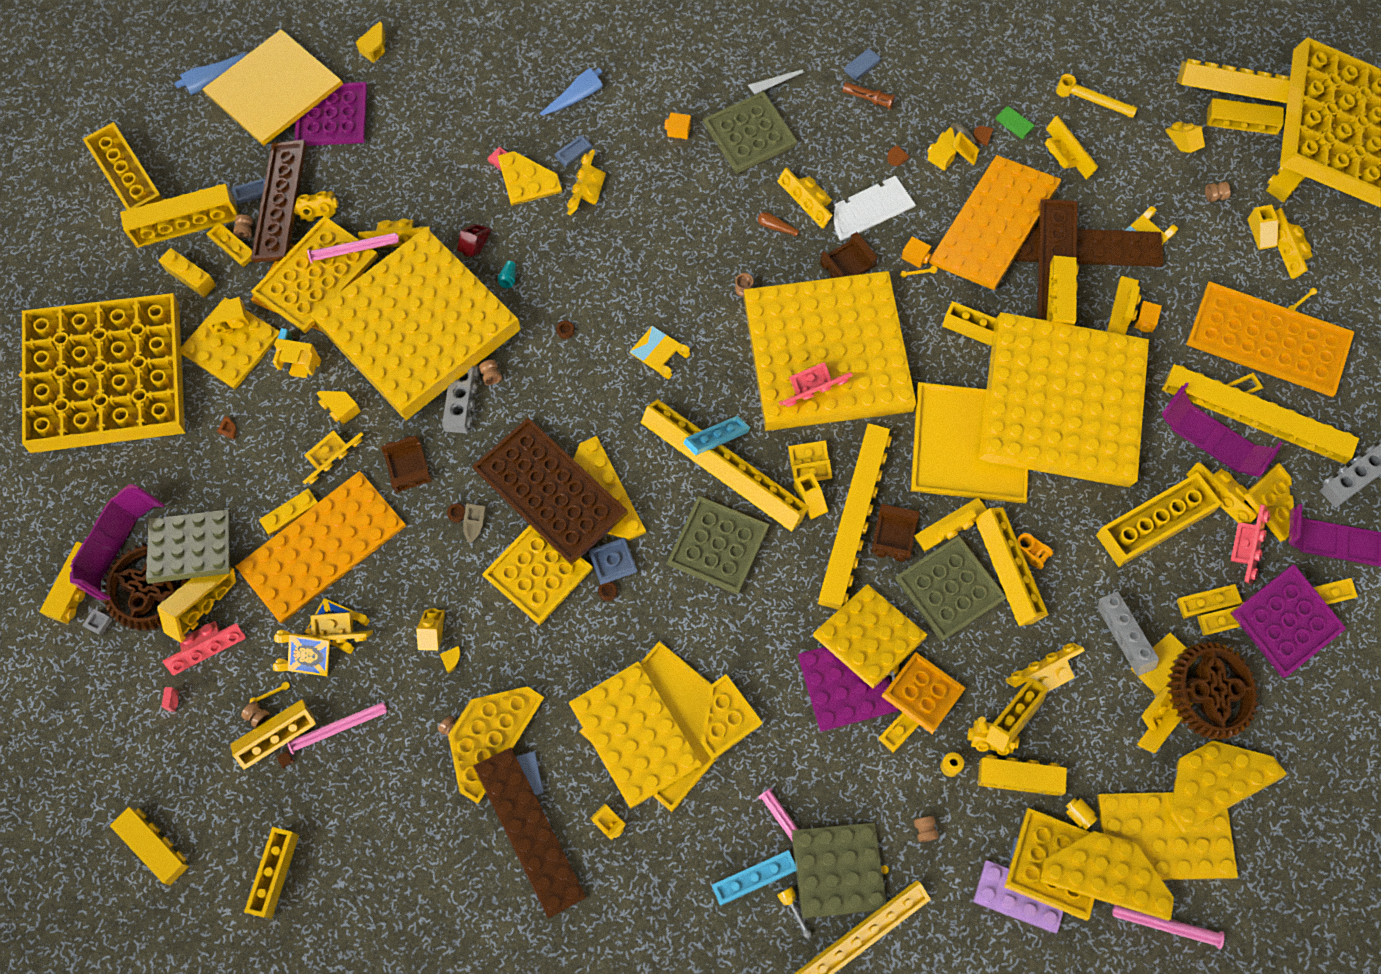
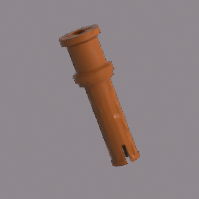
(877, 96)

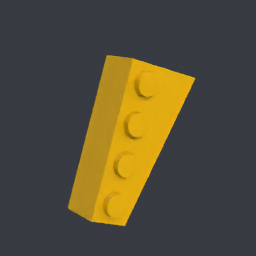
(1062, 290)
(191, 601)

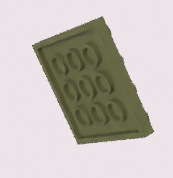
(750, 132)
(718, 545)
(188, 546)
(950, 588)
(838, 870)

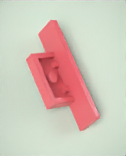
(810, 381)
(1248, 544)
(202, 645)

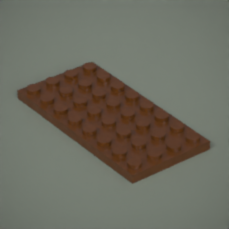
(550, 491)

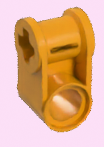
(1034, 550)

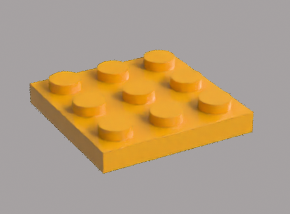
(923, 692)

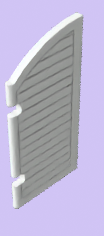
(871, 208)

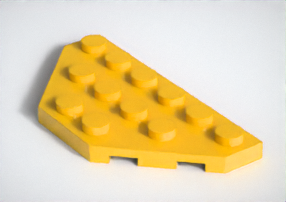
(595, 462)
(487, 728)
(1217, 779)
(1109, 872)

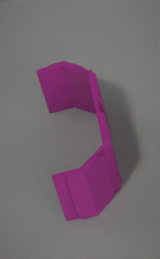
(1216, 438)
(108, 537)
(1334, 539)

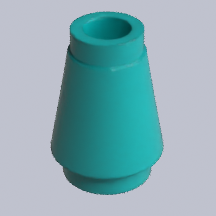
(507, 275)

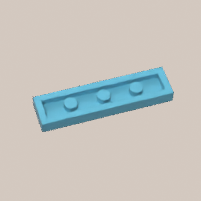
(716, 435)
(754, 878)

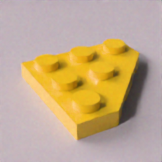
(527, 179)
(1273, 492)
(726, 718)

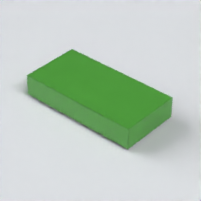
(1015, 122)

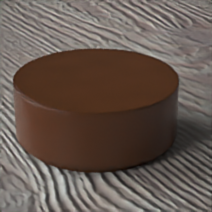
(565, 329)
(456, 512)
(608, 591)

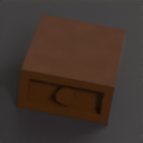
(849, 259)
(406, 463)
(894, 532)

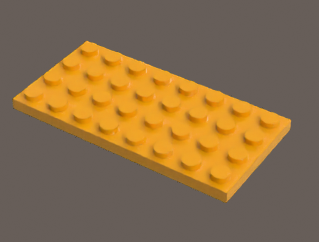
(994, 222)
(1270, 339)
(320, 547)

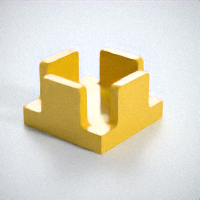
(300, 354)

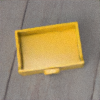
(1167, 652)

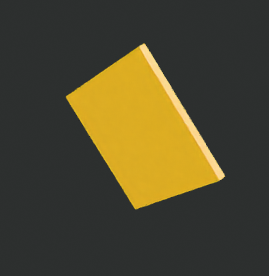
(272, 87)
(949, 446)
(686, 699)

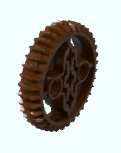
(154, 593)
(1213, 690)

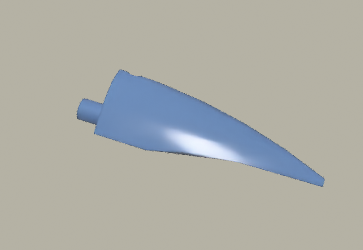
(200, 77)
(583, 86)

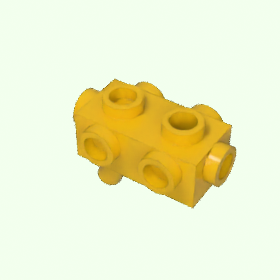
(316, 205)
(979, 733)

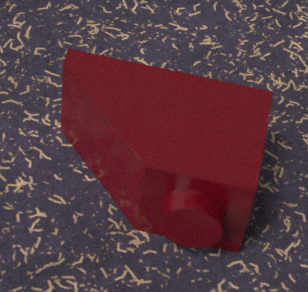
(473, 239)

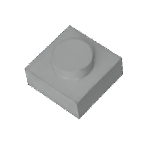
(97, 622)

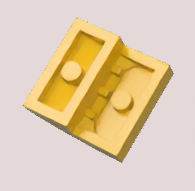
(810, 458)

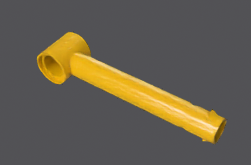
(1067, 86)

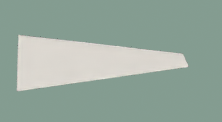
(762, 85)

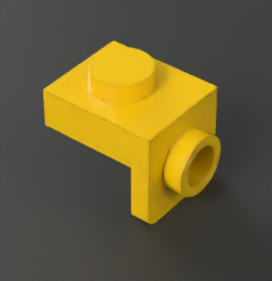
(608, 822)

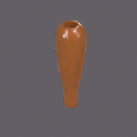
(772, 222)

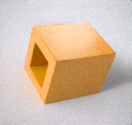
(678, 125)
(916, 252)
(1147, 316)

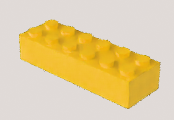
(1235, 82)
(122, 167)
(179, 215)
(1158, 519)

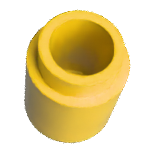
(947, 768)
(1081, 813)

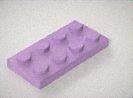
(995, 896)

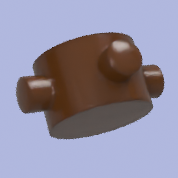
(285, 759)

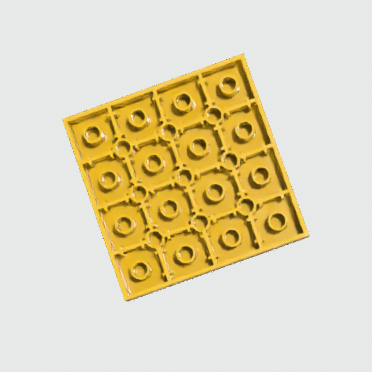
(1334, 121)
(833, 321)
(416, 322)
(110, 360)
(1064, 400)

